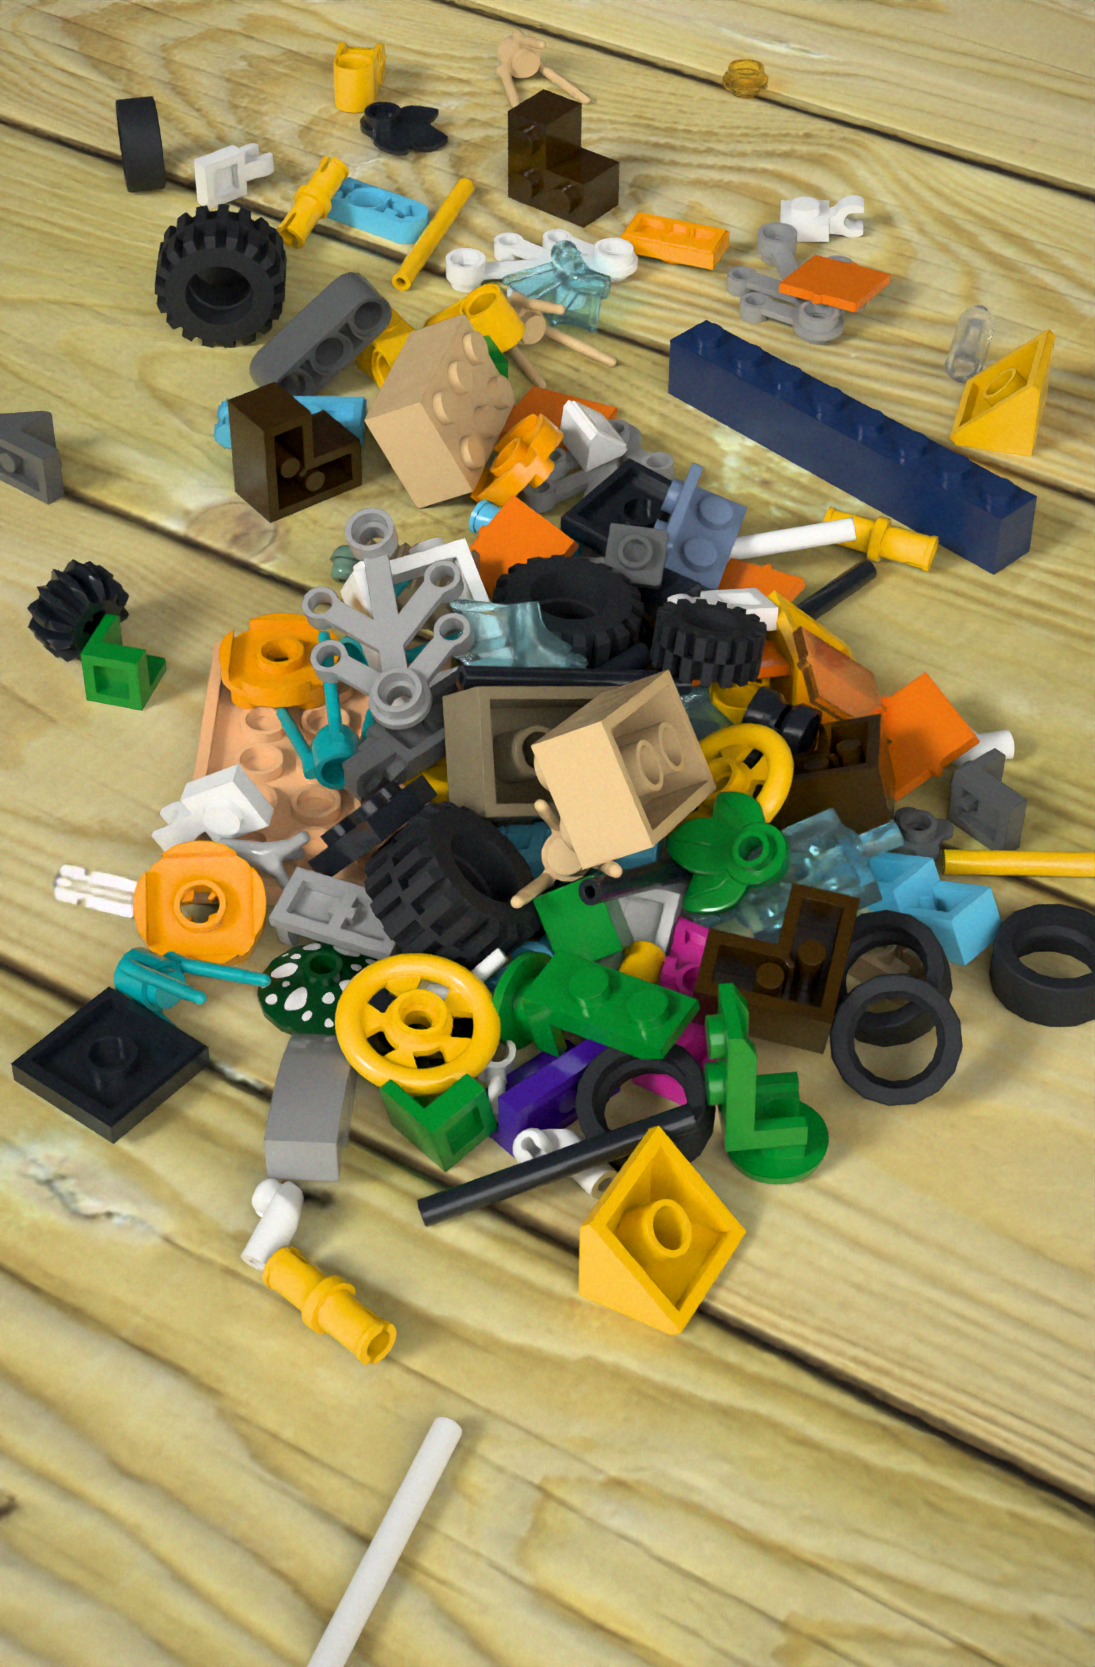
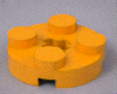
(520, 460)
(257, 679)
(194, 868)

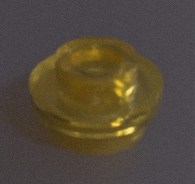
(745, 78)

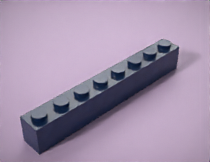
(852, 446)

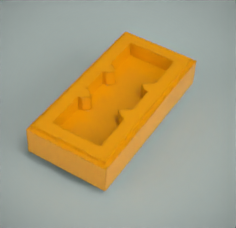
(676, 240)

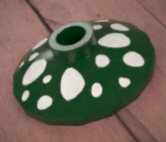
(308, 987)

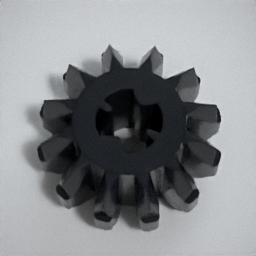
(74, 607)

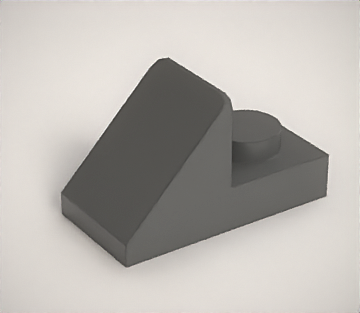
(30, 455)

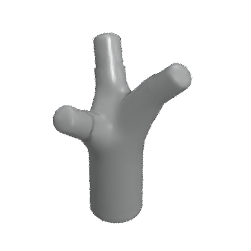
(270, 855)

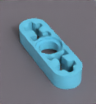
(379, 212)

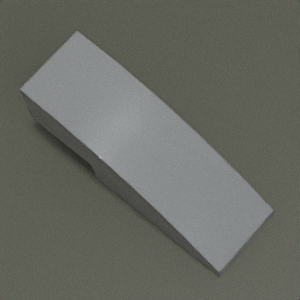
(310, 1110)

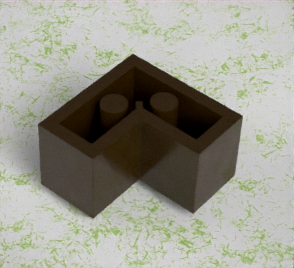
(550, 165)
(287, 455)
(846, 773)
(790, 983)

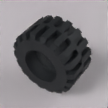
(223, 241)
(578, 603)
(450, 885)

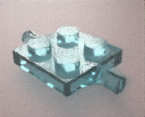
(822, 857)

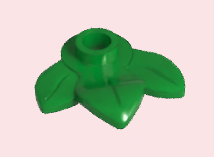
(719, 851)

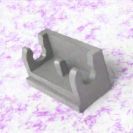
(330, 913)

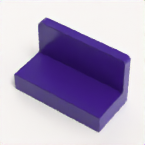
(543, 1092)

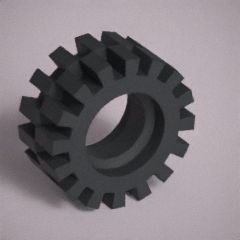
(708, 642)

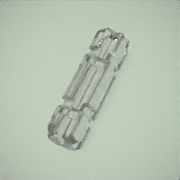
(100, 890)

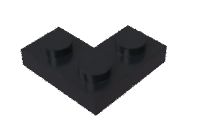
(371, 824)

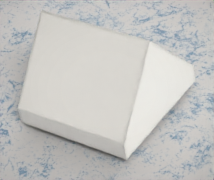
(589, 436)

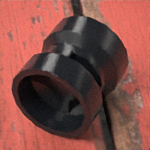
(794, 723)

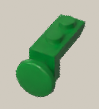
(590, 1000)
(760, 1116)

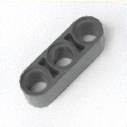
(323, 337)

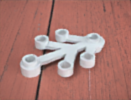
(468, 266)

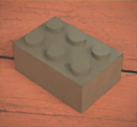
(491, 742)

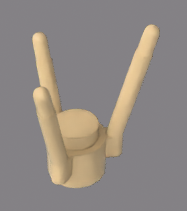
(521, 59)
(530, 313)
(558, 860)

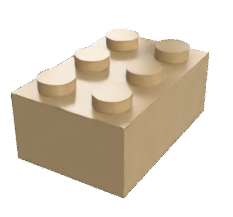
(441, 411)
(623, 770)

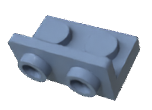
(699, 530)

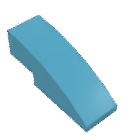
(958, 913)

